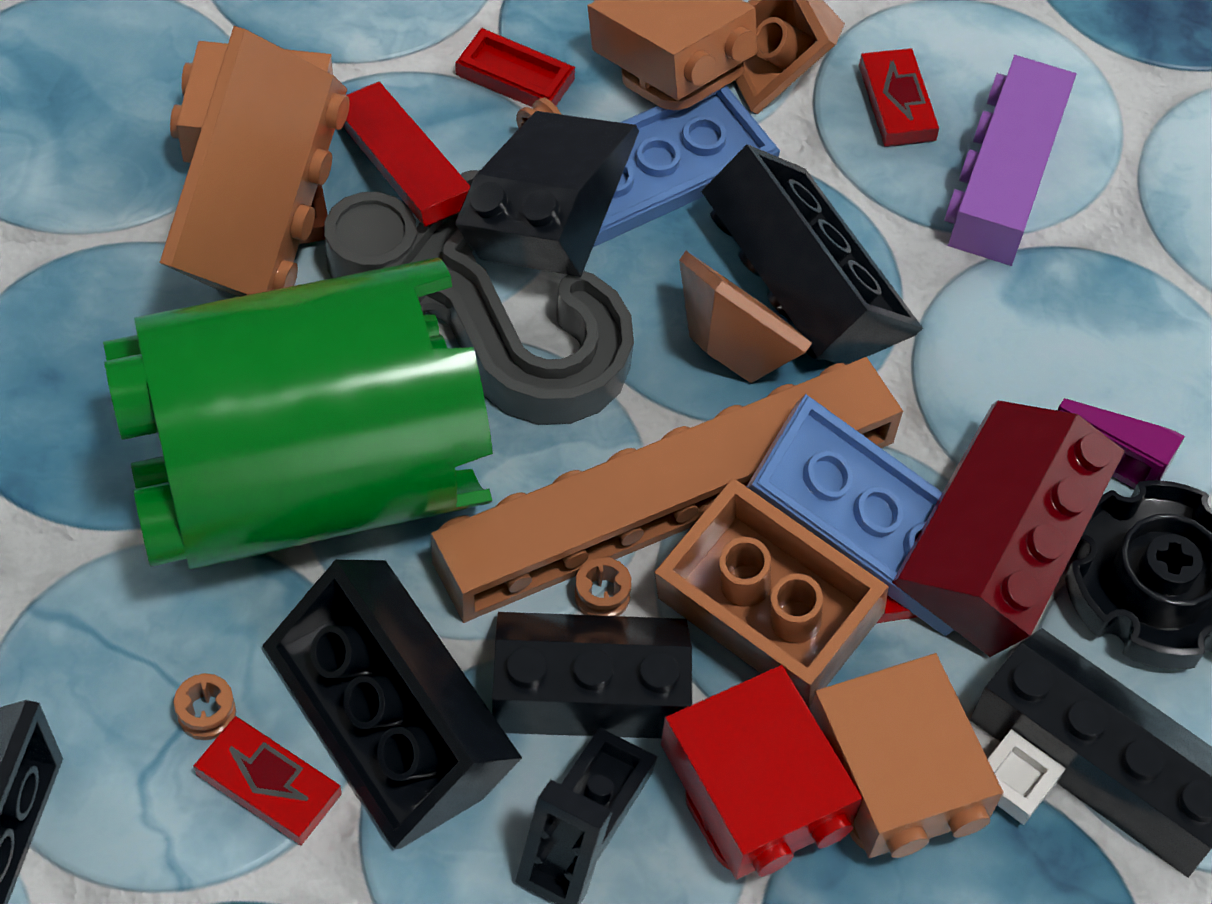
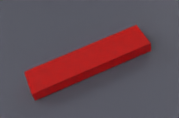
(404, 155)

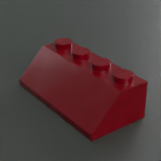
(1008, 522)

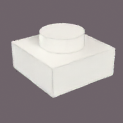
(1024, 775)

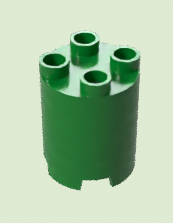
(298, 415)

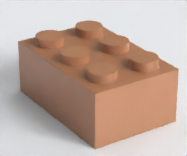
(770, 590)

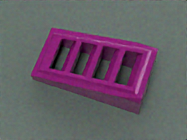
(1146, 445)

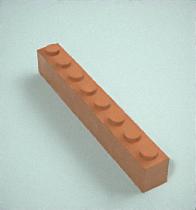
(637, 493)

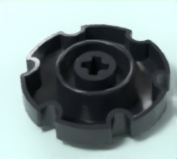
(1148, 573)

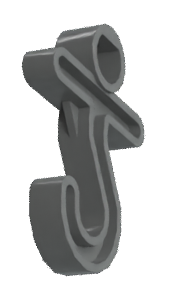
(381, 232)

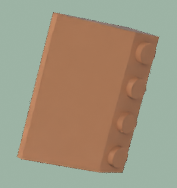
(256, 169)

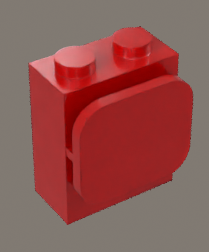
(760, 774)

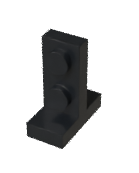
(581, 816)

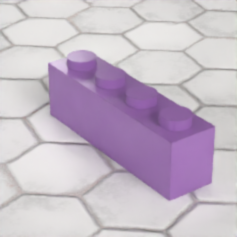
(1011, 160)

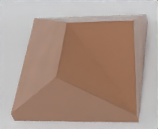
(789, 42)
(734, 324)

